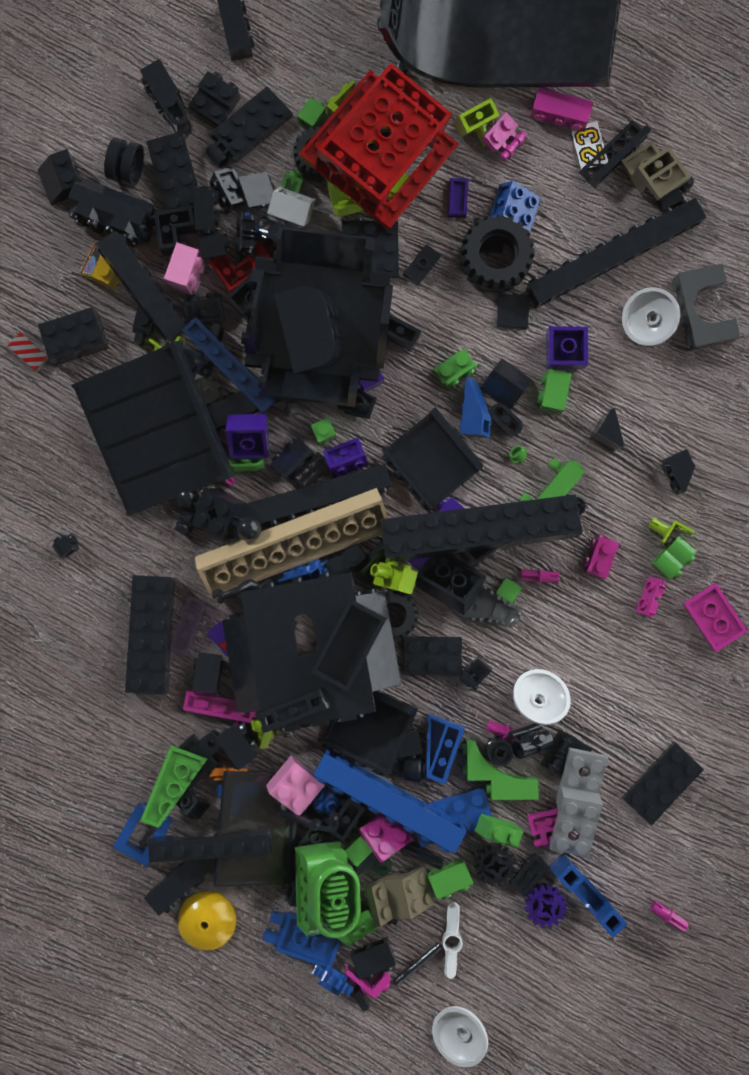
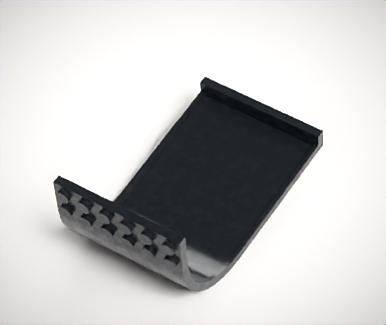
(504, 41)

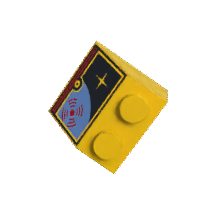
(98, 270)

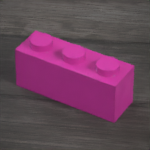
(561, 109)

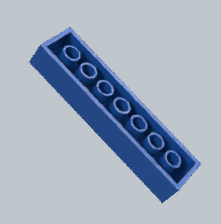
(390, 800)

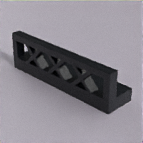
(630, 145)

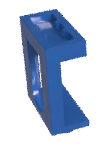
(131, 849)

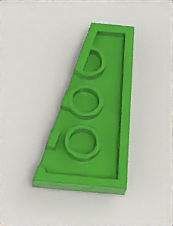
(174, 778)

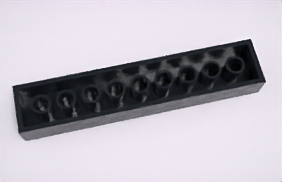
(480, 528)

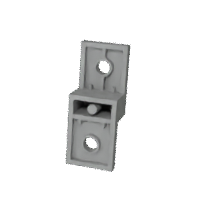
(578, 802)

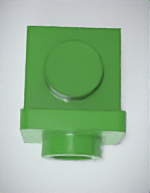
(293, 181)

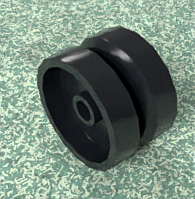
(124, 161)

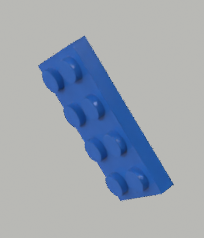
(463, 807)

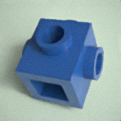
(326, 801)

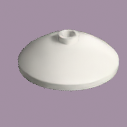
(640, 309)
(545, 688)
(456, 1044)

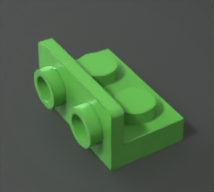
(455, 368)

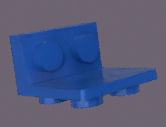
(515, 202)

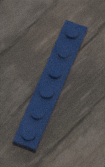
(227, 364)

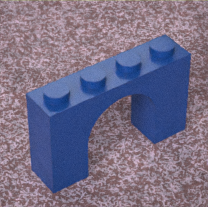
(592, 898)

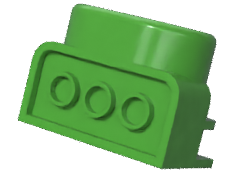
(326, 890)

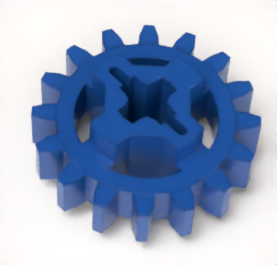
(332, 980)

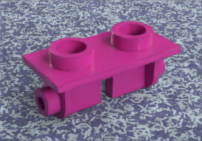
(653, 588)

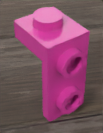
(379, 985)

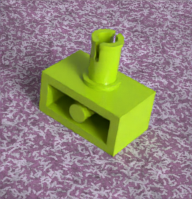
(476, 119)
(394, 577)

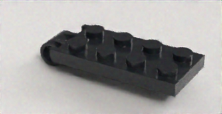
(247, 127)

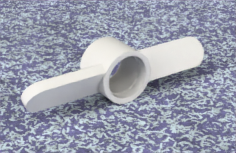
(452, 930)

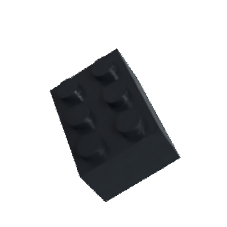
(73, 336)

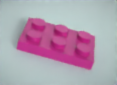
(715, 617)

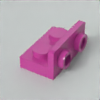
(600, 557)

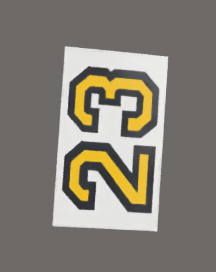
(589, 144)

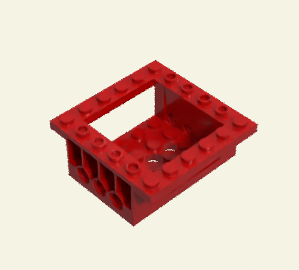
(367, 176)

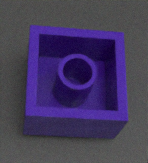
(566, 348)
(248, 436)

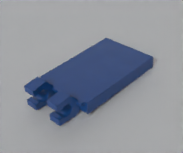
(293, 942)

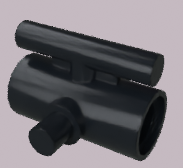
(530, 741)

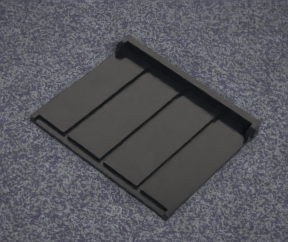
(153, 428)

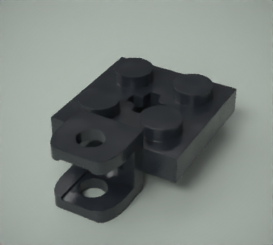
(205, 749)

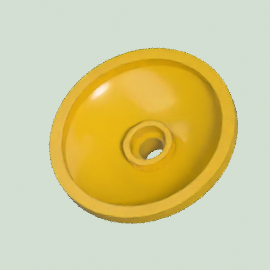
(210, 908)

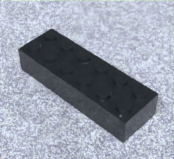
(150, 634)

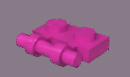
(500, 132)
(540, 824)

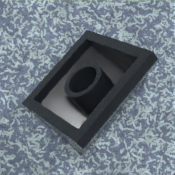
(505, 384)
(608, 432)

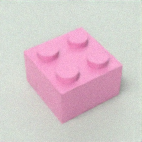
(184, 269)
(294, 785)

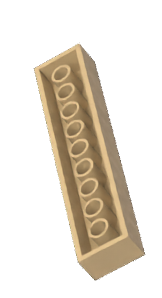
(293, 542)

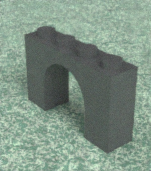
(699, 332)

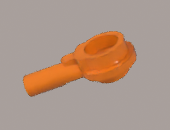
(217, 773)

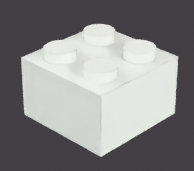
(291, 207)

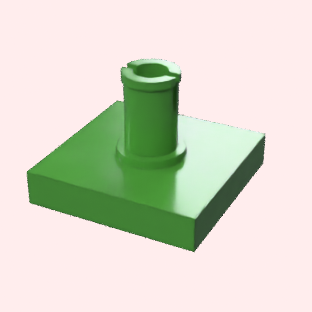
(363, 928)

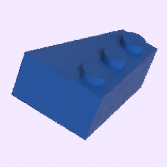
(442, 746)

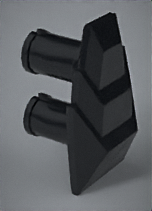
(363, 408)

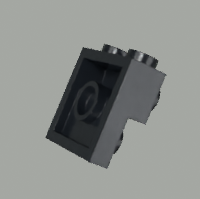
(215, 98)

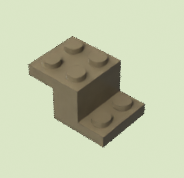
(655, 170)
(399, 896)

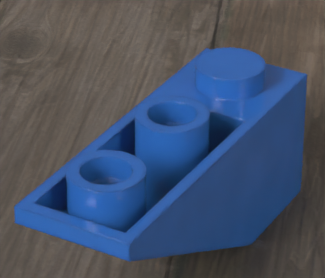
(475, 415)

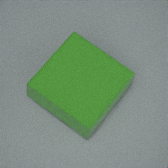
(508, 590)

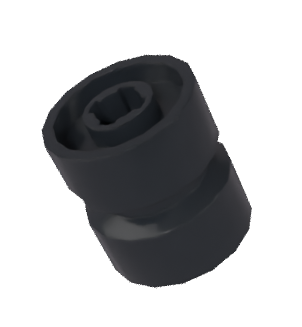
(499, 751)

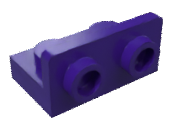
(345, 458)

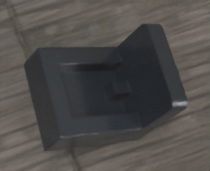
(475, 673)

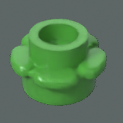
(518, 454)

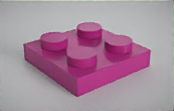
(384, 837)

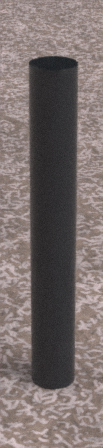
(417, 964)

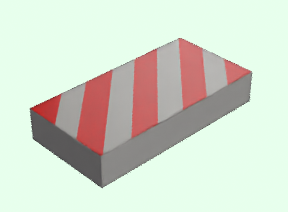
(28, 352)

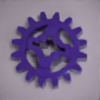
(553, 900)

